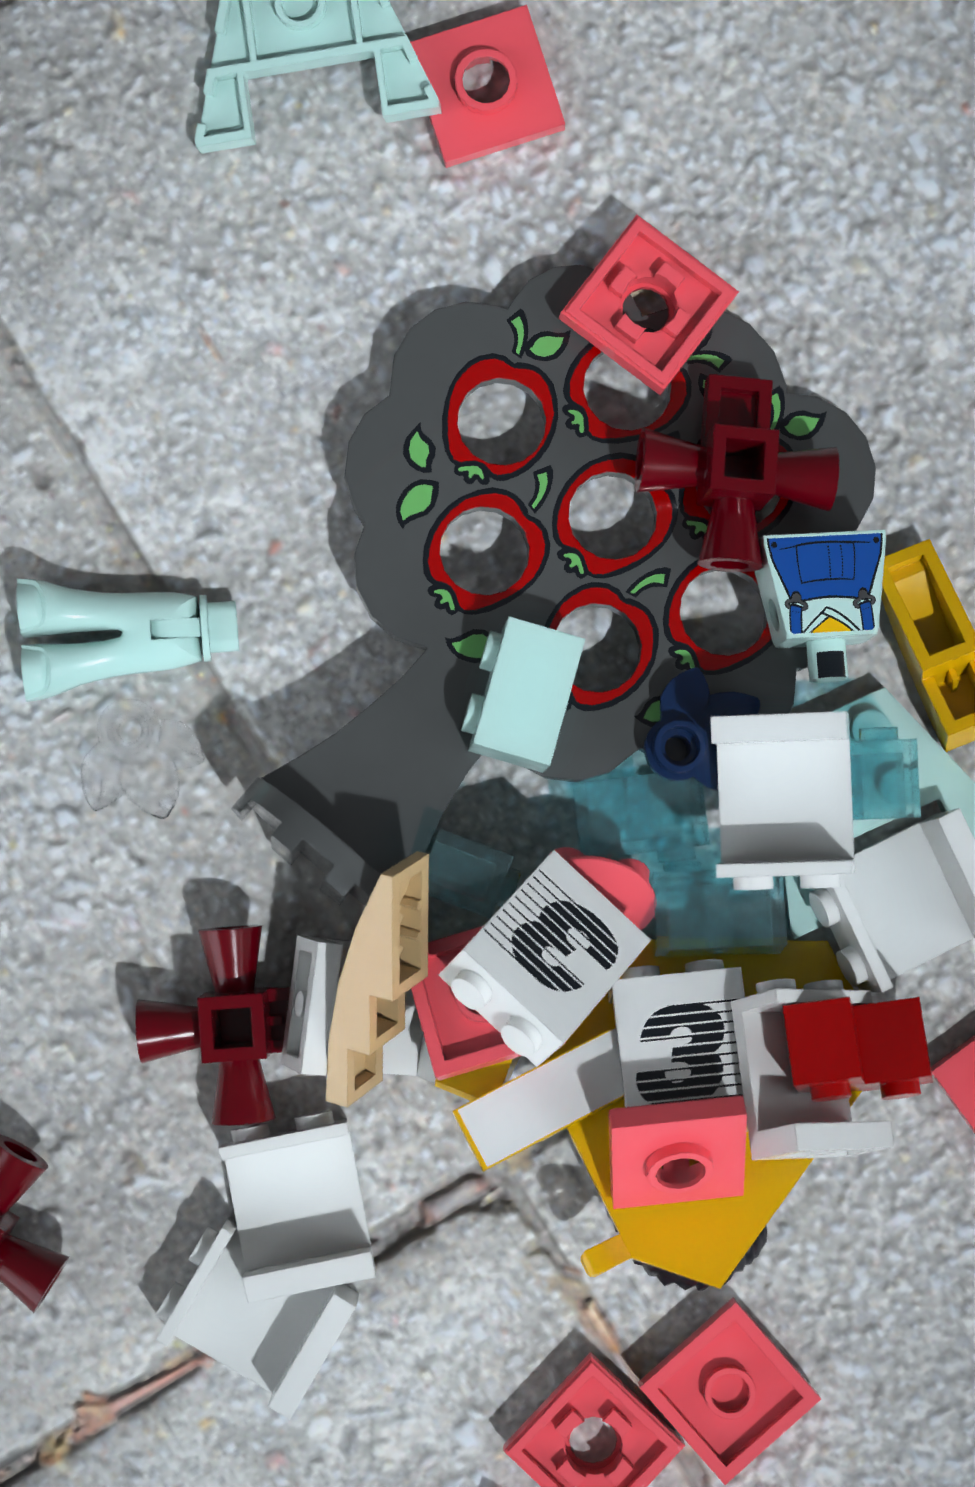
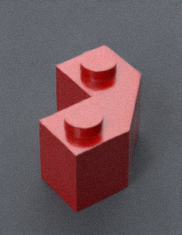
(857, 1048)

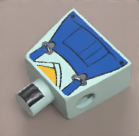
(822, 594)

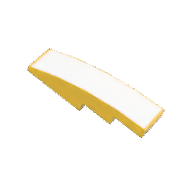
(543, 1101)

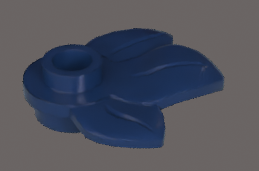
(687, 715)

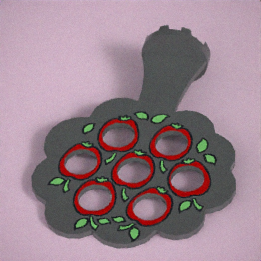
(394, 768)

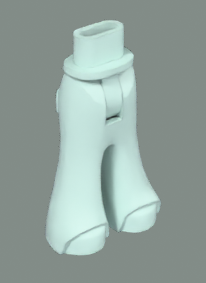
(156, 628)

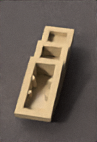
(381, 965)

